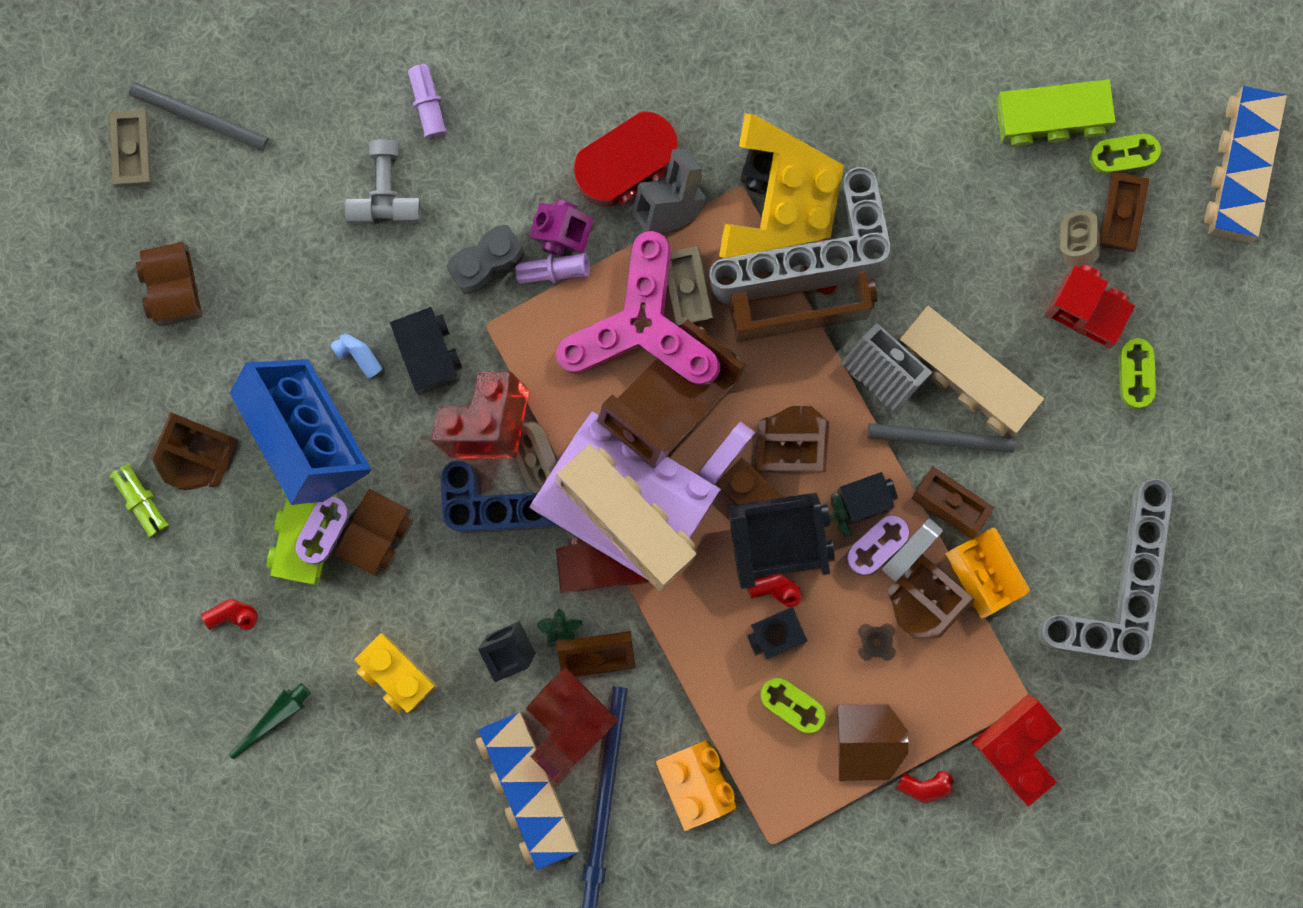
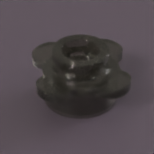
(884, 649)

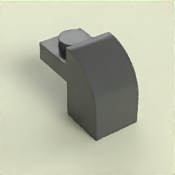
(673, 201)

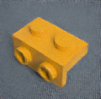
(988, 572)
(696, 785)

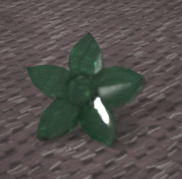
(840, 514)
(558, 627)

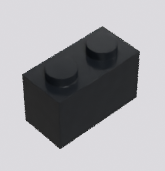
(425, 350)

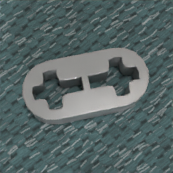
(912, 549)

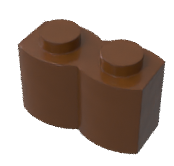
(169, 284)
(374, 532)

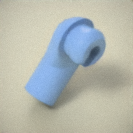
(360, 351)

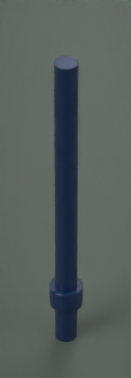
(594, 872)

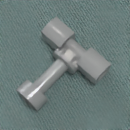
(383, 202)

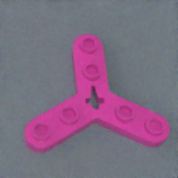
(663, 339)

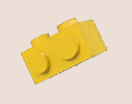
(396, 673)

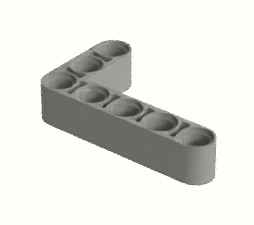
(815, 255)
(1130, 587)

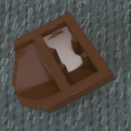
(793, 442)
(191, 454)
(927, 600)
(869, 742)

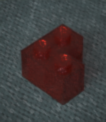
(489, 425)
(588, 569)
(572, 718)

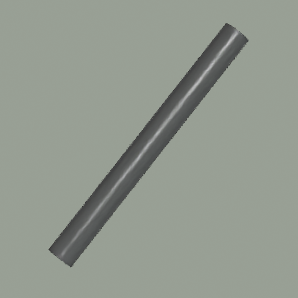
(198, 116)
(939, 437)

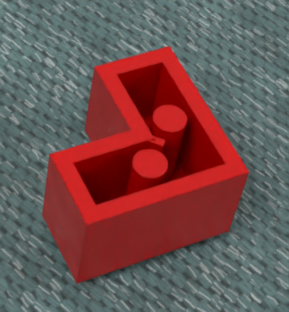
(1089, 308)
(1011, 748)

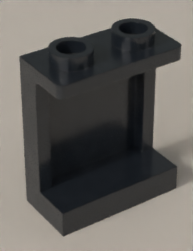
(780, 537)

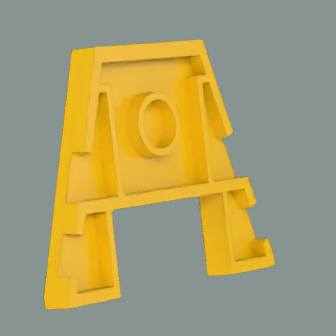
(798, 195)

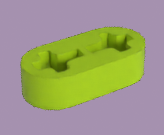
(1126, 162)
(1146, 373)
(787, 713)

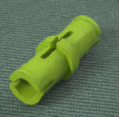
(139, 501)

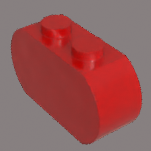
(623, 158)

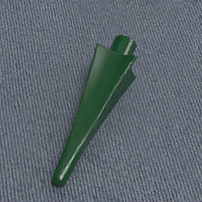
(284, 706)

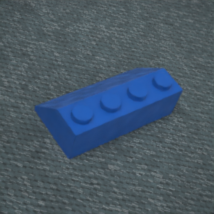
(298, 429)

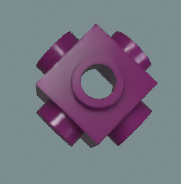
(561, 228)

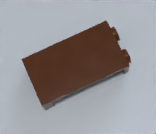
(747, 329)
(664, 405)

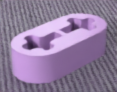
(726, 453)
(330, 535)
(871, 538)

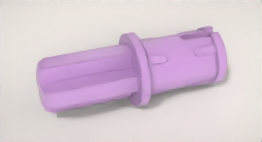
(427, 101)
(553, 268)

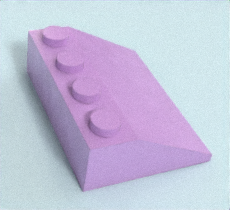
(670, 485)

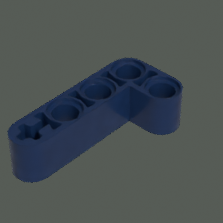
(481, 506)

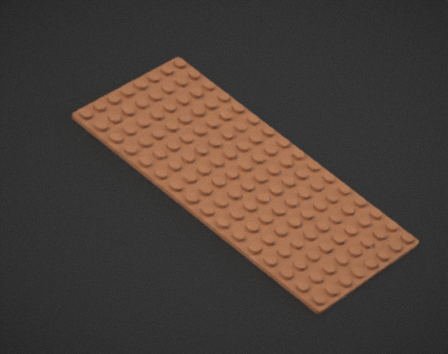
(701, 619)

